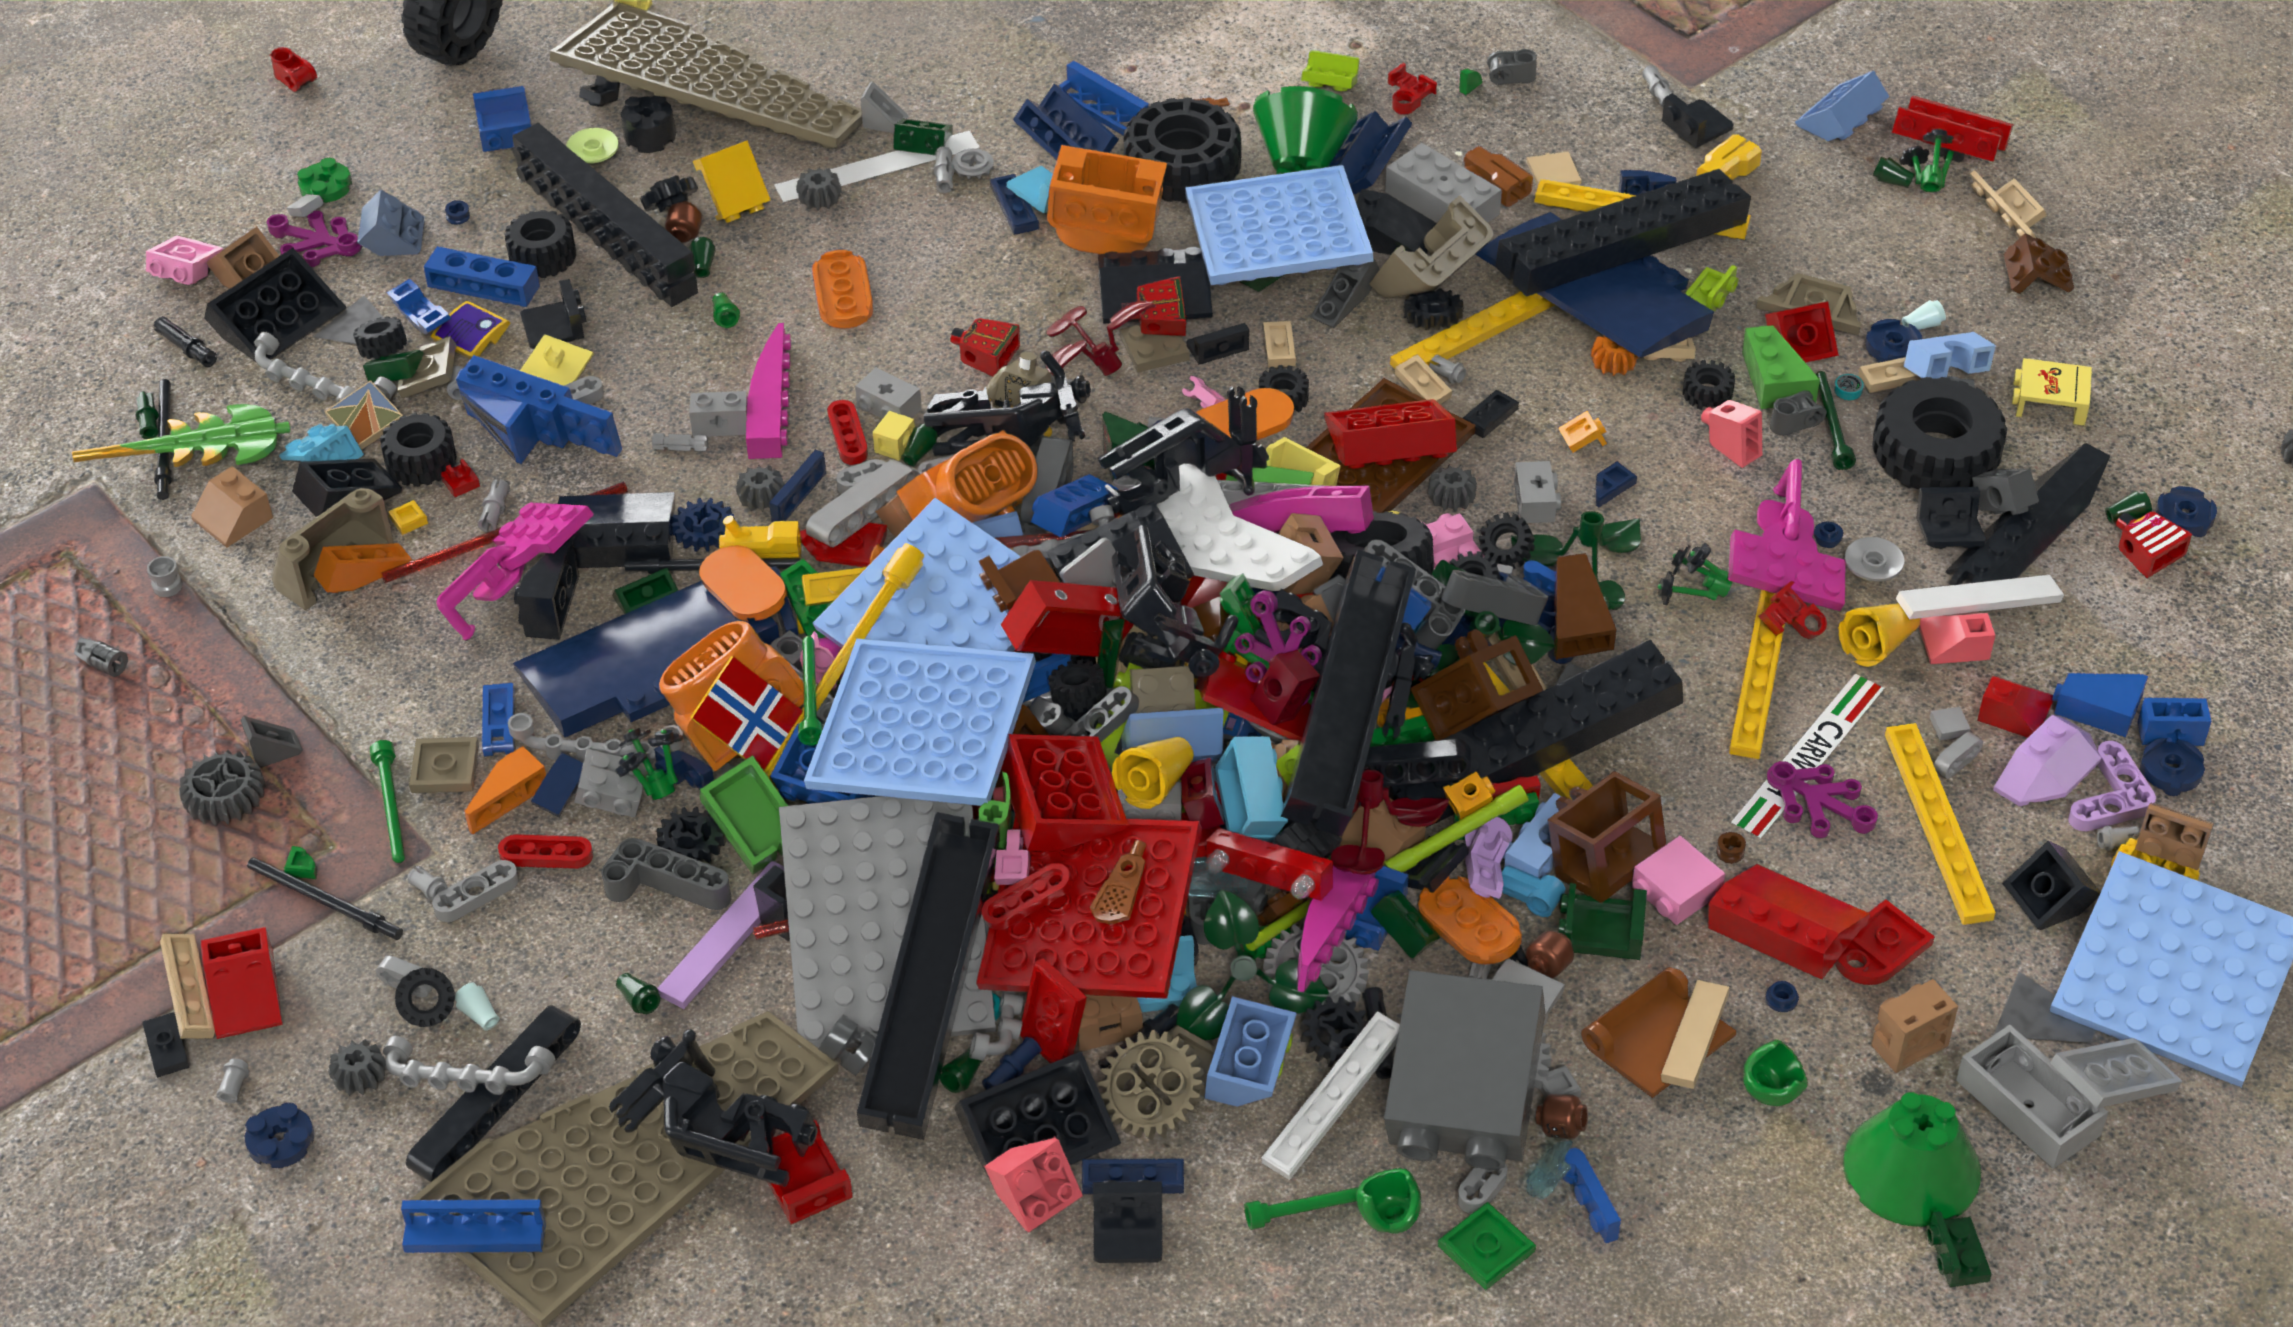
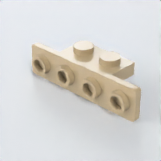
(2013, 202)

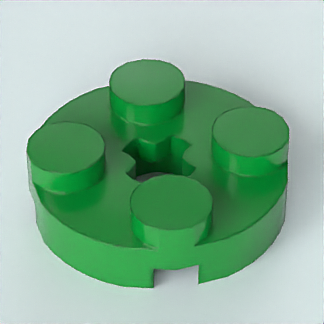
(312, 180)

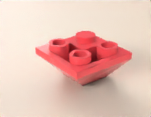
(1957, 637)
(1034, 1181)

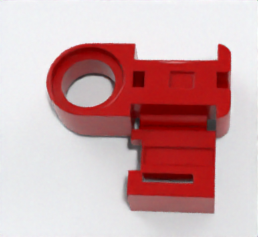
(1410, 89)
(1792, 607)

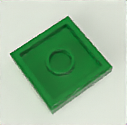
(1486, 1246)

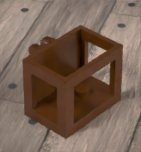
(1465, 691)
(1597, 837)

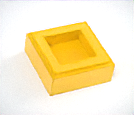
(408, 517)

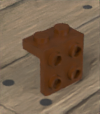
(2033, 259)
(1012, 579)

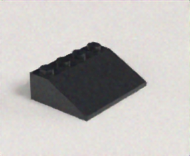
(1124, 272)
(277, 299)
(623, 528)
(1121, 535)
(1039, 1106)

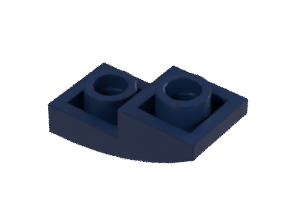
(1639, 182)
(686, 768)
(558, 785)

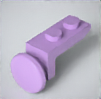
(1485, 853)

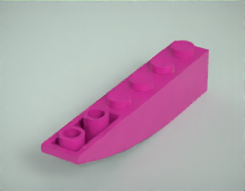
(768, 398)
(1338, 506)
(1328, 921)

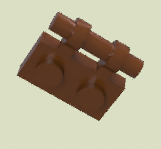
(1278, 906)

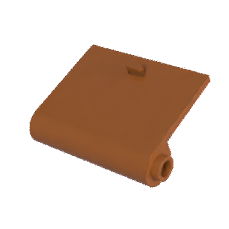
(1642, 1029)

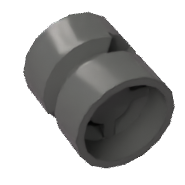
(839, 1038)

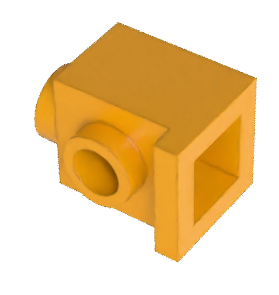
(1466, 804)

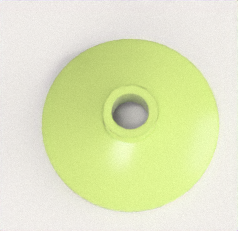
(593, 144)

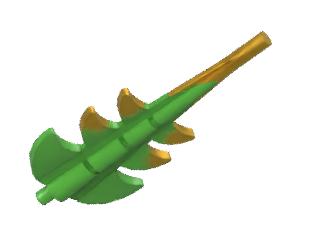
(249, 432)

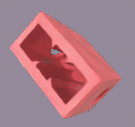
(1735, 431)

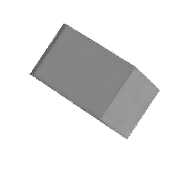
(879, 110)

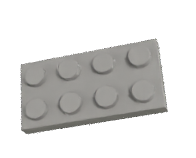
(2115, 1072)

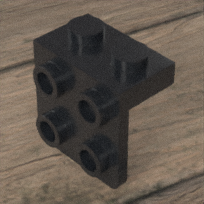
(1694, 121)
(558, 320)
(1950, 517)
(1127, 1221)

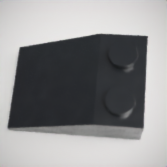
(1392, 223)
(327, 482)
(548, 593)

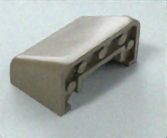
(1452, 244)
(351, 521)

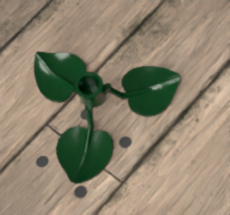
(1617, 536)
(1533, 638)
(1227, 925)

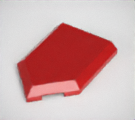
(852, 551)

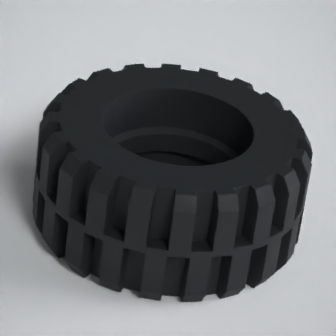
(1398, 530)

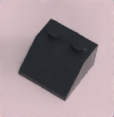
(2051, 887)

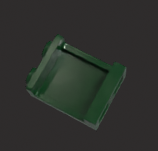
(1604, 928)

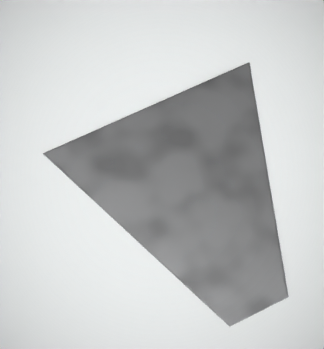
(343, 326)
(2030, 1015)

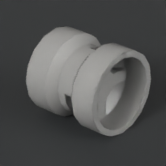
(164, 576)

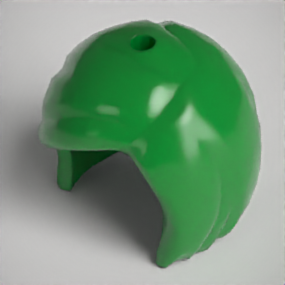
(1774, 1074)
(1389, 1200)

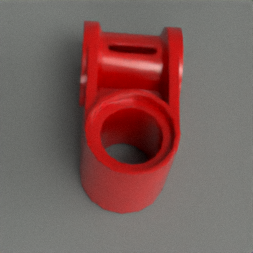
(291, 68)

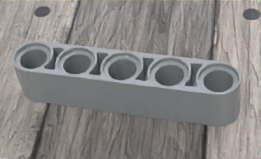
(858, 504)

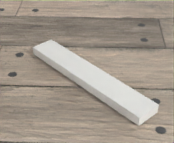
(1979, 596)
(1332, 1096)

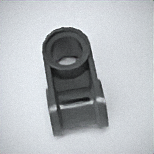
(1515, 66)
(1796, 413)
(1050, 716)

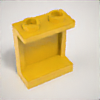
(733, 181)

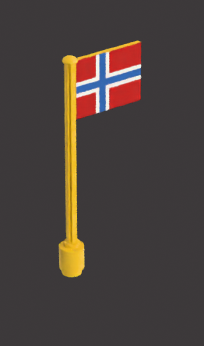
(759, 719)

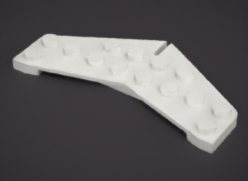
(1226, 545)

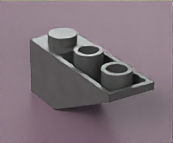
(1345, 293)

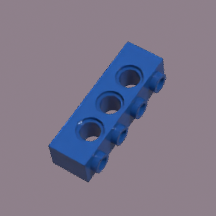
(481, 276)
(1069, 505)

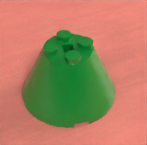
(1303, 126)
(1913, 1162)

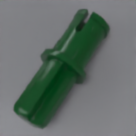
(146, 415)

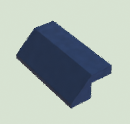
(1063, 122)
(1369, 149)

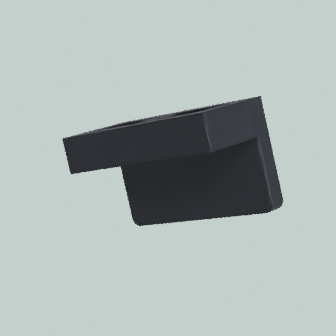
(1219, 343)
(771, 898)

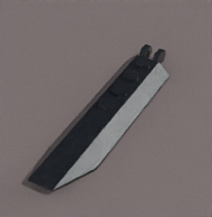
(2020, 539)

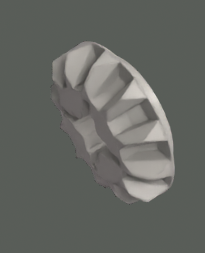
(964, 159)

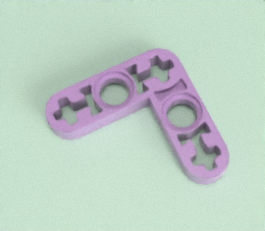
(2122, 796)

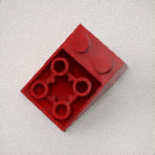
(241, 982)

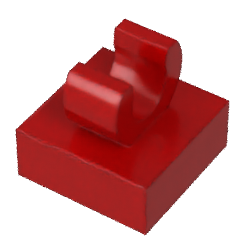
(460, 479)

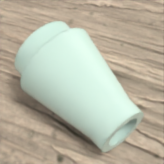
(1926, 316)
(476, 1005)

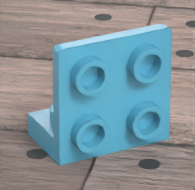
(1033, 187)
(323, 444)
(1182, 978)

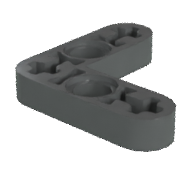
(1112, 722)

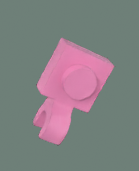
(1204, 393)
(1012, 863)

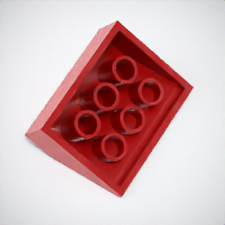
(1392, 433)
(1233, 690)
(1061, 790)
(1785, 919)

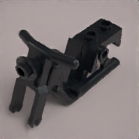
(1027, 420)
(1186, 440)
(1149, 603)
(1402, 667)
(697, 1122)

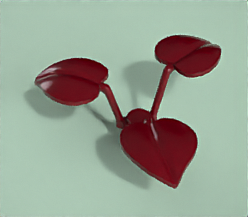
(1103, 354)
(1409, 812)

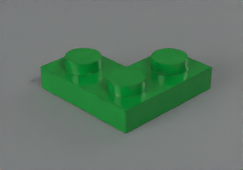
(1236, 600)

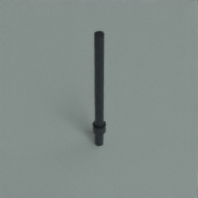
(163, 473)
(655, 564)
(371, 920)

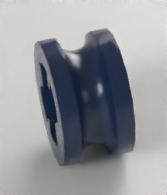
(457, 212)

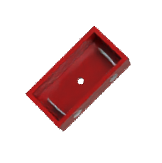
(1062, 618)

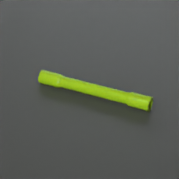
(1499, 806)

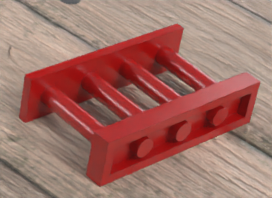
(1972, 132)

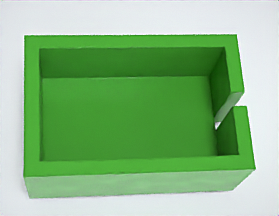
(747, 812)

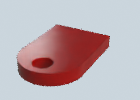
(1884, 946)

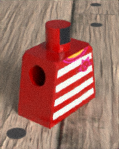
(2152, 542)

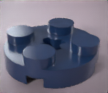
(1882, 331)
(2201, 511)
(2170, 779)
(274, 1120)

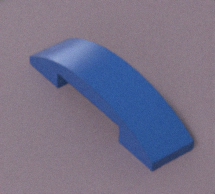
(417, 307)

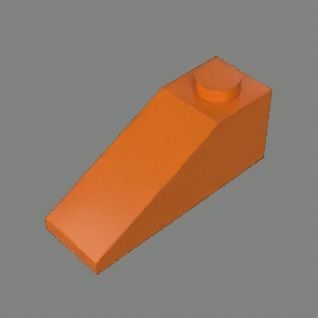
(356, 565)
(505, 788)

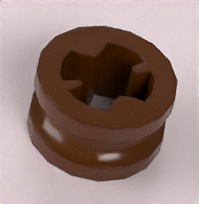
(1731, 839)

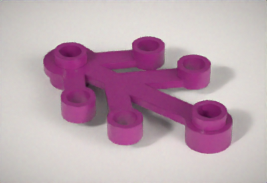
(344, 244)
(1274, 637)
(1789, 779)

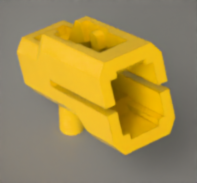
(1733, 157)
(777, 540)

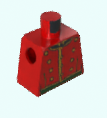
(1169, 313)
(987, 344)

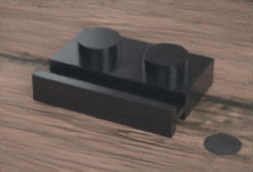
(1436, 868)

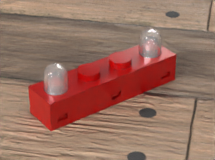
(1269, 864)

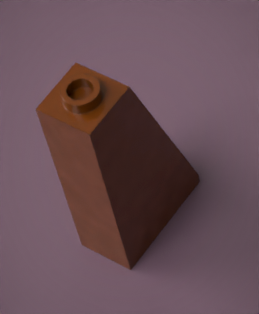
(1580, 612)

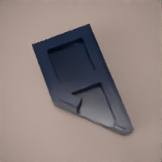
(1613, 482)

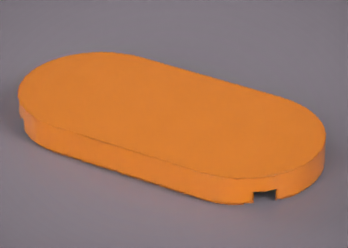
(842, 289)
(1273, 412)
(743, 583)
(1471, 923)

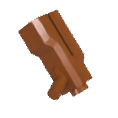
(1501, 172)

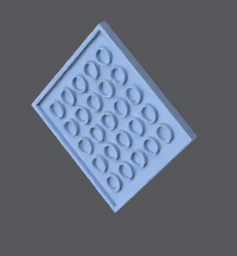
(1278, 225)
(945, 598)
(921, 722)
(2178, 968)

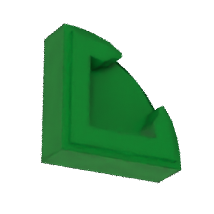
(1469, 80)
(300, 864)

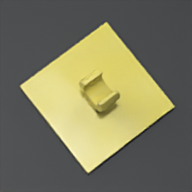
(557, 361)

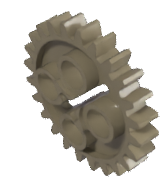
(1131, 1105)

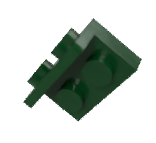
(920, 136)
(1958, 1250)

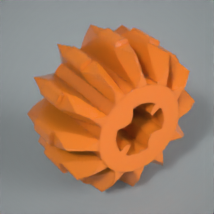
(1612, 357)

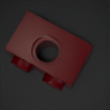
(1285, 687)
(1202, 794)

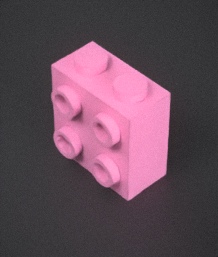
(1678, 880)

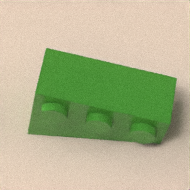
(1775, 366)

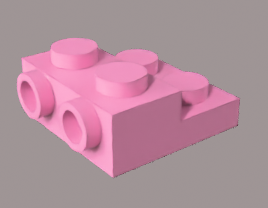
(180, 259)
(1451, 538)

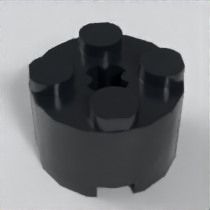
(648, 123)

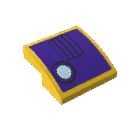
(471, 329)

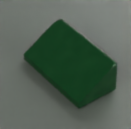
(394, 366)
(645, 590)
(1110, 649)
(1405, 924)

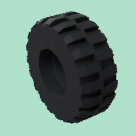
(449, 28)
(1192, 138)
(1942, 408)

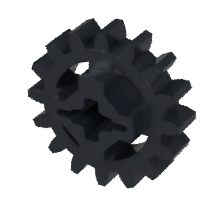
(668, 192)
(1433, 309)
(690, 834)
(1321, 1029)

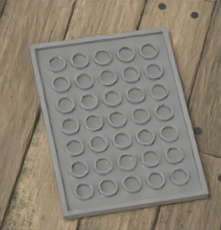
(848, 904)

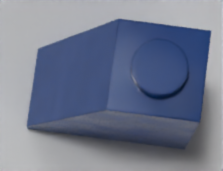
(2101, 700)

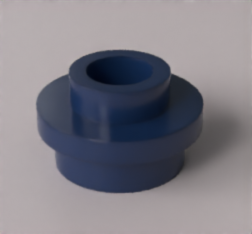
(1828, 534)
(1782, 990)

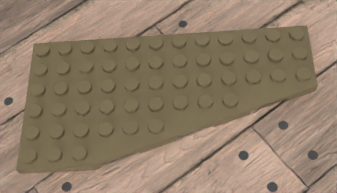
(687, 66)
(607, 1185)

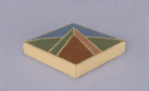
(365, 414)

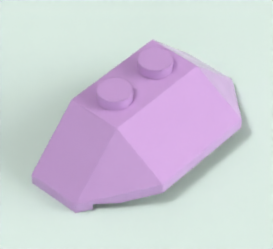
(2048, 763)

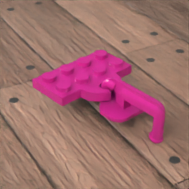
(536, 530)
(1787, 550)

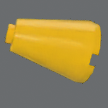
(1875, 632)
(1151, 770)

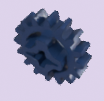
(700, 524)

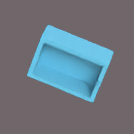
(1251, 788)

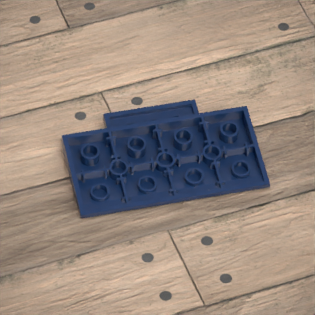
(1630, 304)
(623, 659)

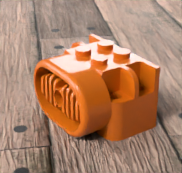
(1104, 200)
(978, 480)
(694, 672)

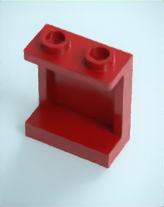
(813, 1179)

